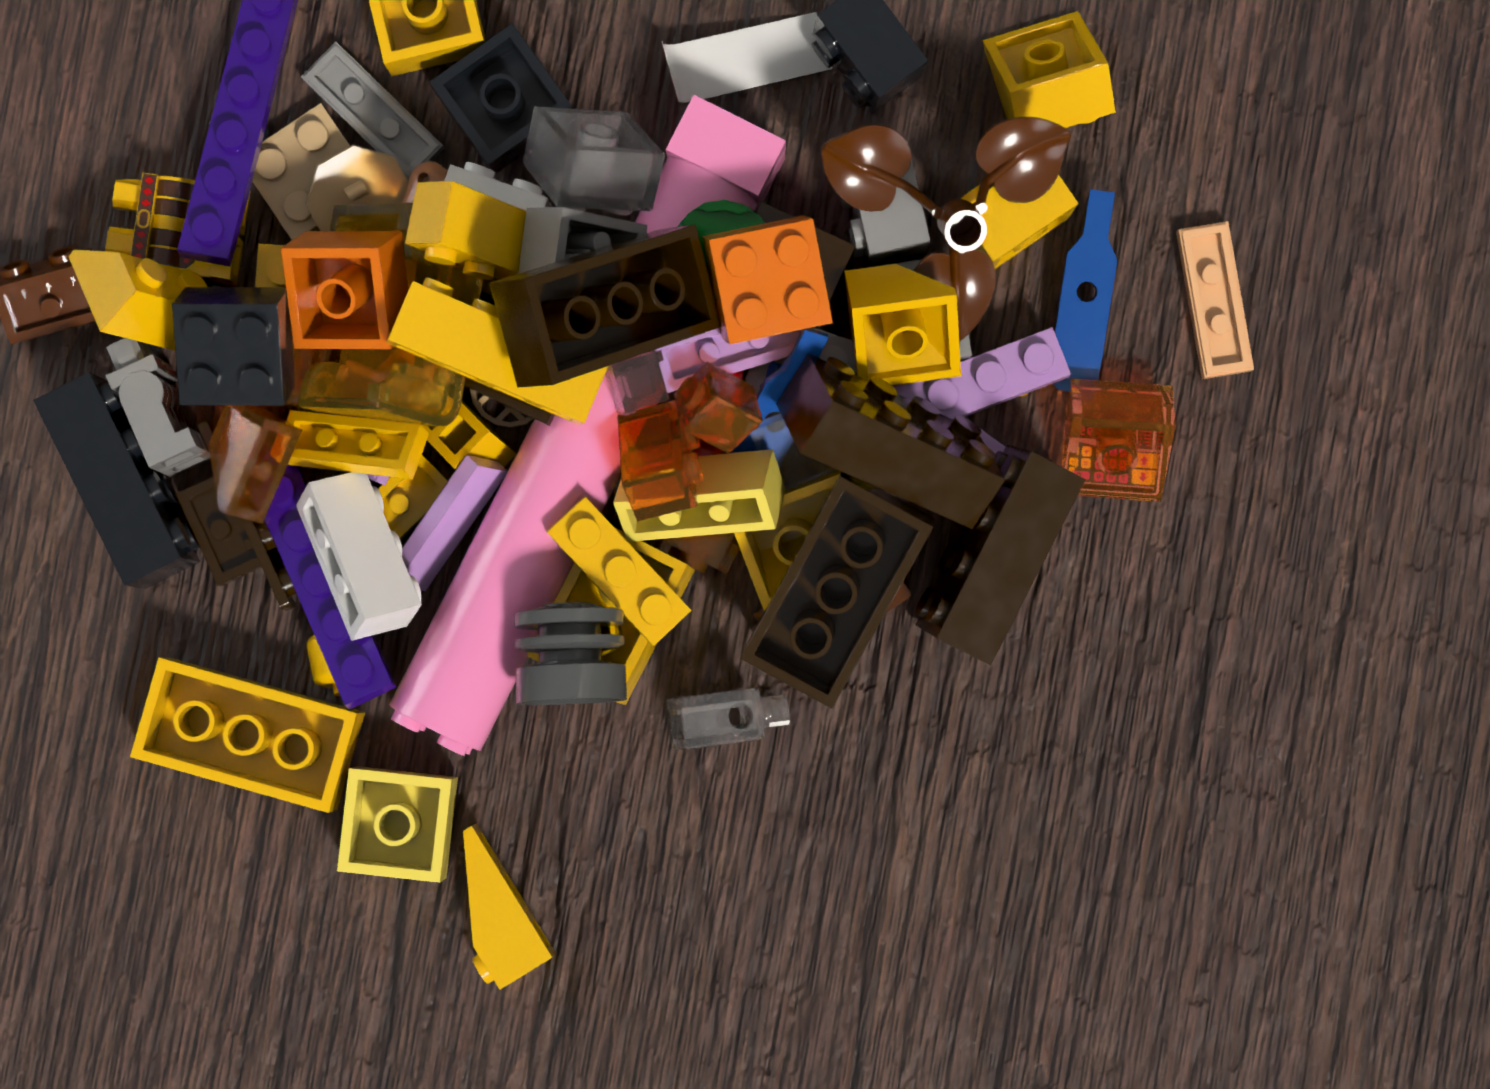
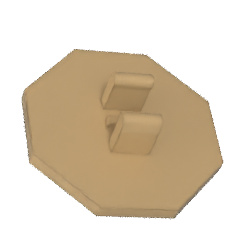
(354, 178)

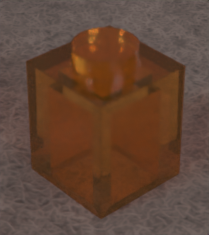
(717, 407)

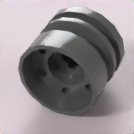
(570, 655)

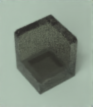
(637, 382)

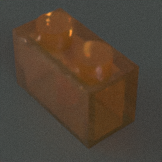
(658, 461)

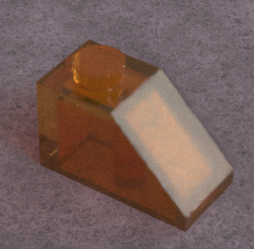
(250, 459)

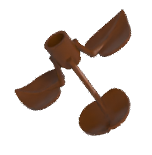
(1021, 162)

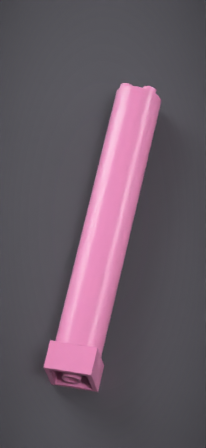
(513, 564)

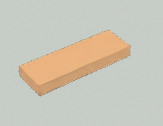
(1215, 300)

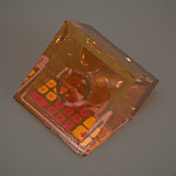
(1119, 438)

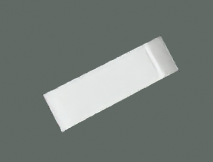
(743, 58)

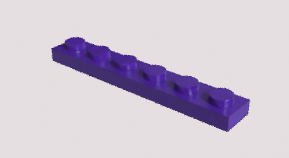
(236, 131)
(354, 664)

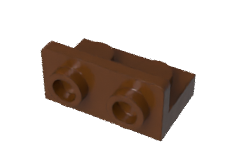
(41, 297)

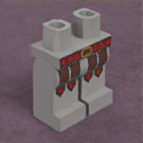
(154, 408)

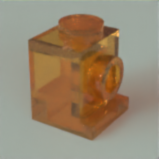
(704, 551)

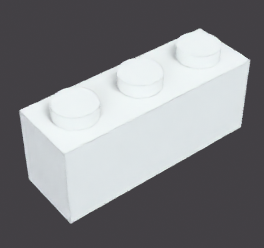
(359, 554)

